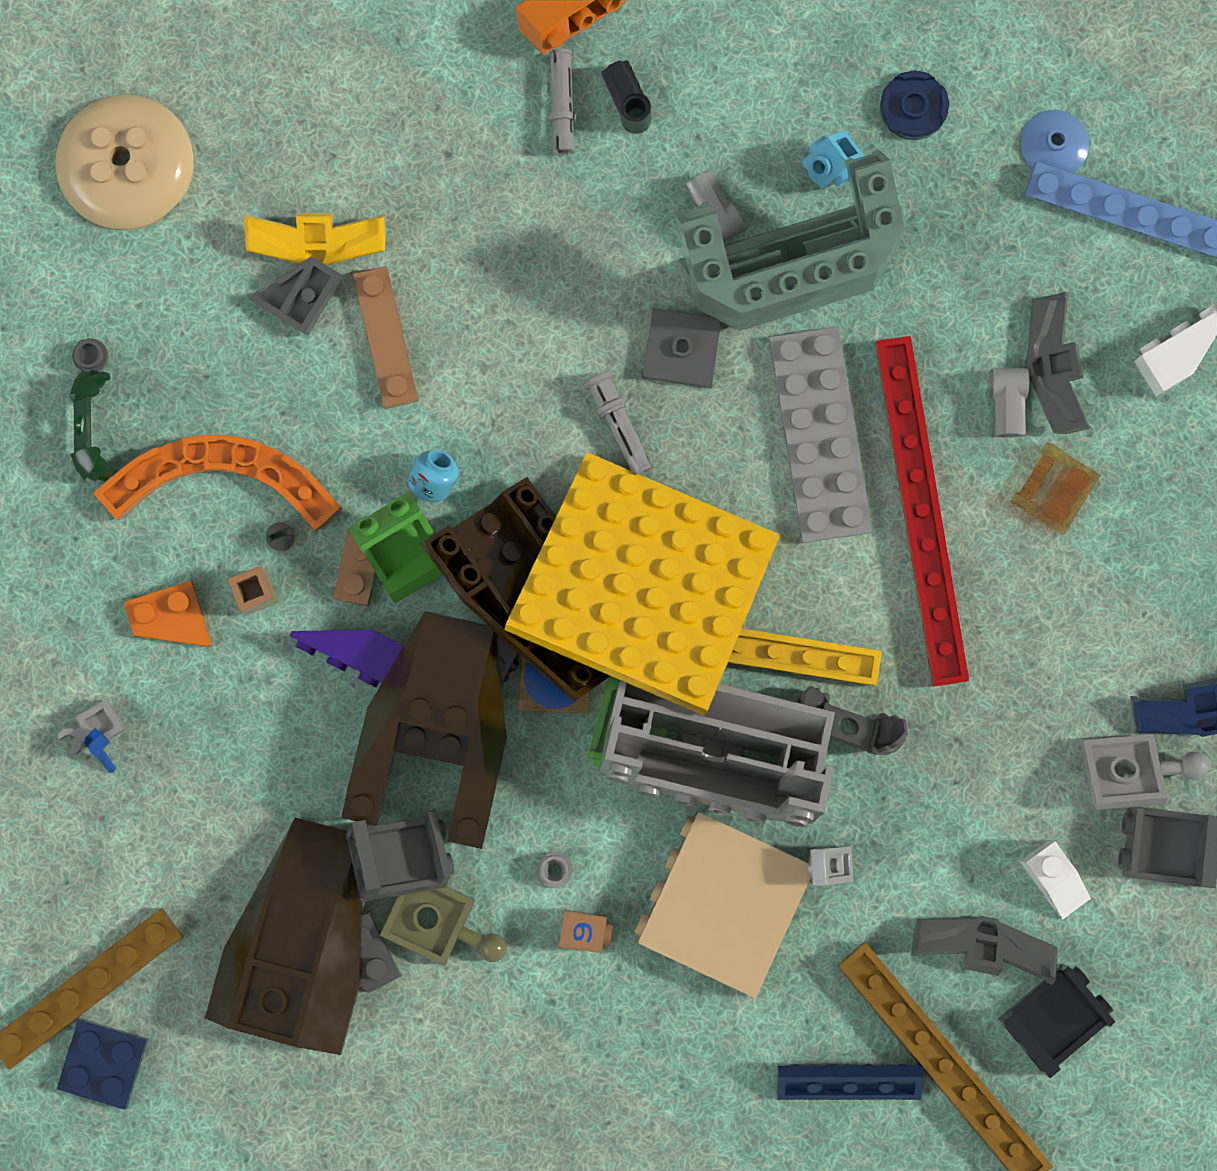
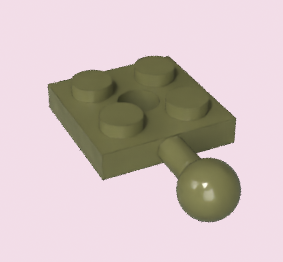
(438, 942)

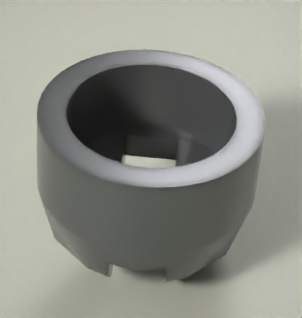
(282, 542)

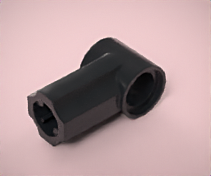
(627, 95)

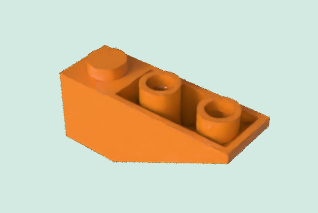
(552, 22)

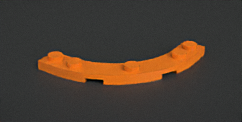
(218, 454)

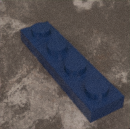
(850, 1082)

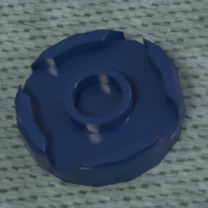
(909, 117)

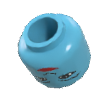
(433, 475)

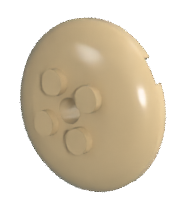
(145, 186)

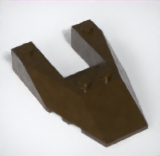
(441, 706)

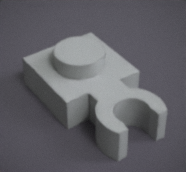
(101, 717)

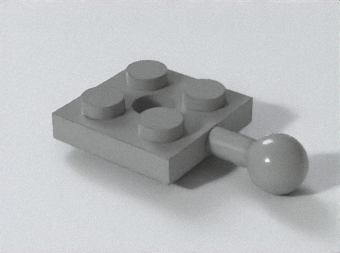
(1142, 758)

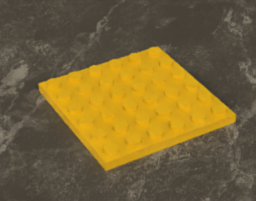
(643, 583)

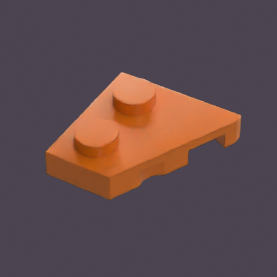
(170, 616)

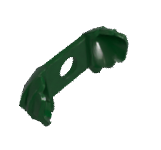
(85, 457)

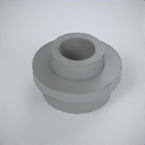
(546, 878)

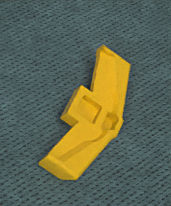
(315, 238)

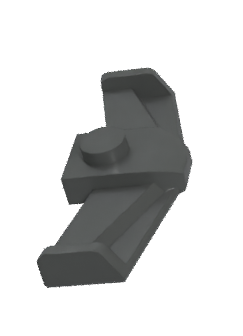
(1054, 364)
(985, 945)

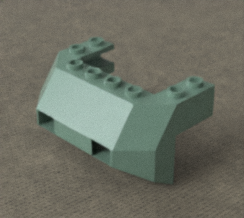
(798, 263)

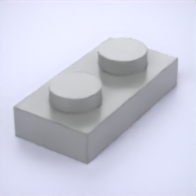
(831, 865)

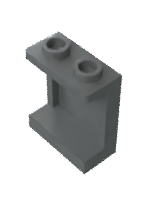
(1169, 847)
(399, 857)

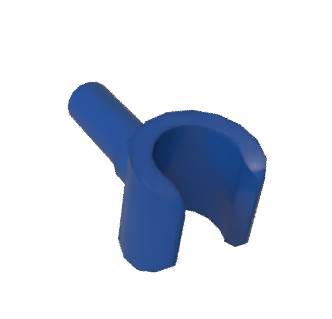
(96, 743)

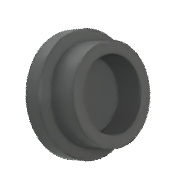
(90, 355)

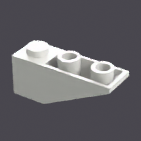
(1178, 357)

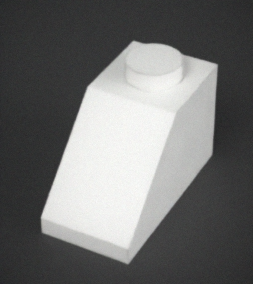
(1056, 878)

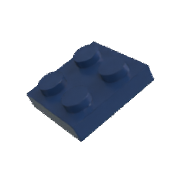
(102, 1063)

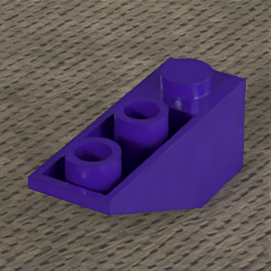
(359, 649)

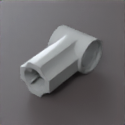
(707, 189)
(1009, 397)

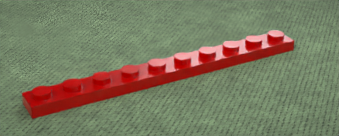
(921, 511)

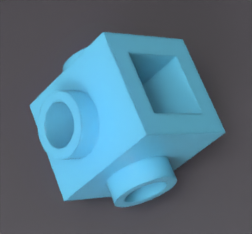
(827, 159)

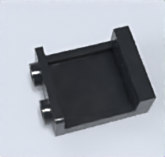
(1057, 1019)

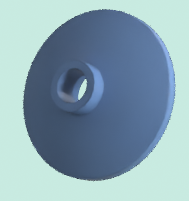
(1037, 142)

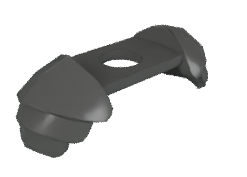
(875, 737)

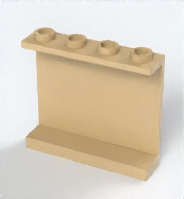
(724, 904)

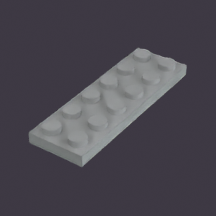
(820, 435)

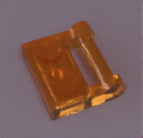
(1065, 494)

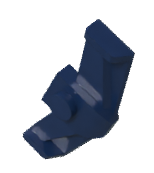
(1179, 716)

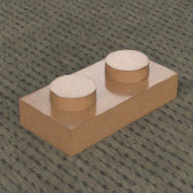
(354, 576)

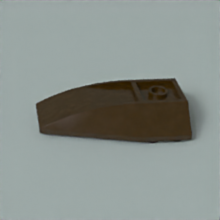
(487, 568)
(297, 946)

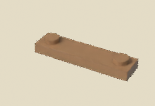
(385, 337)

